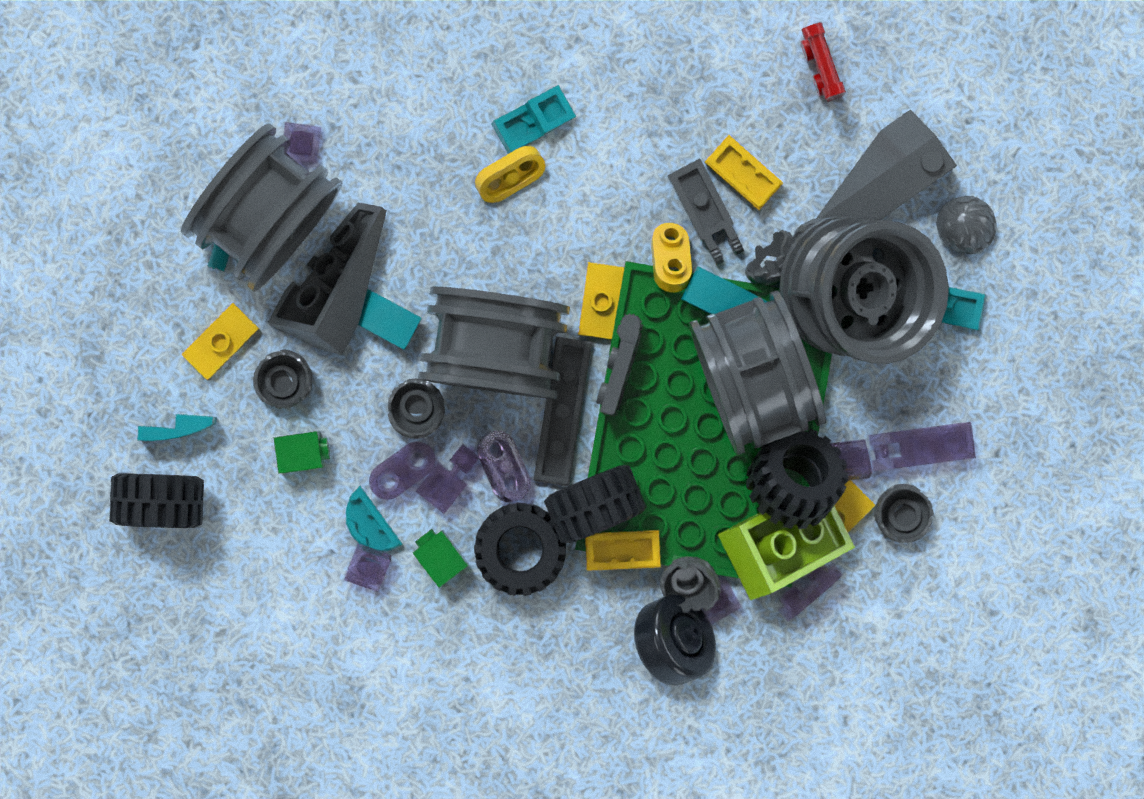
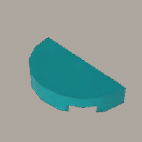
(368, 524)

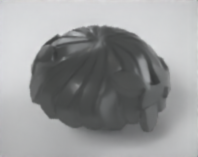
(966, 224)
(771, 272)
(274, 384)
(416, 398)
(910, 520)
(693, 580)

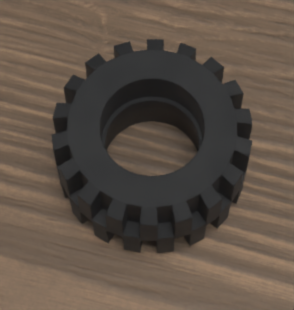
(782, 496)
(156, 500)
(595, 504)
(489, 560)

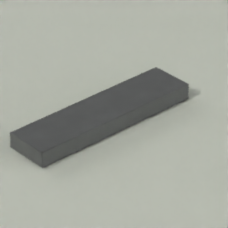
(563, 414)

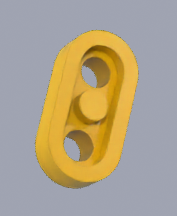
(510, 174)
(671, 254)

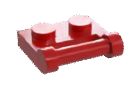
(816, 49)

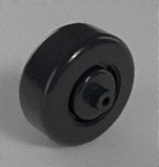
(674, 643)

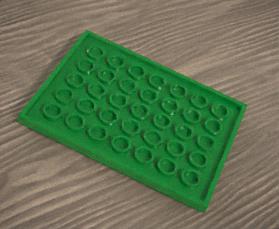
(673, 429)

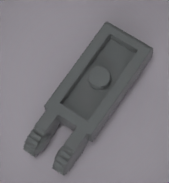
(704, 207)
(621, 363)

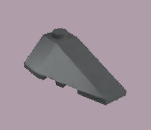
(891, 170)
(333, 295)

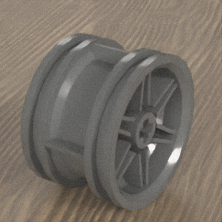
(261, 206)
(838, 282)
(493, 342)
(758, 372)

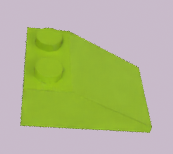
(774, 556)

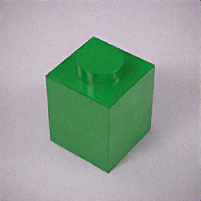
(301, 452)
(439, 556)

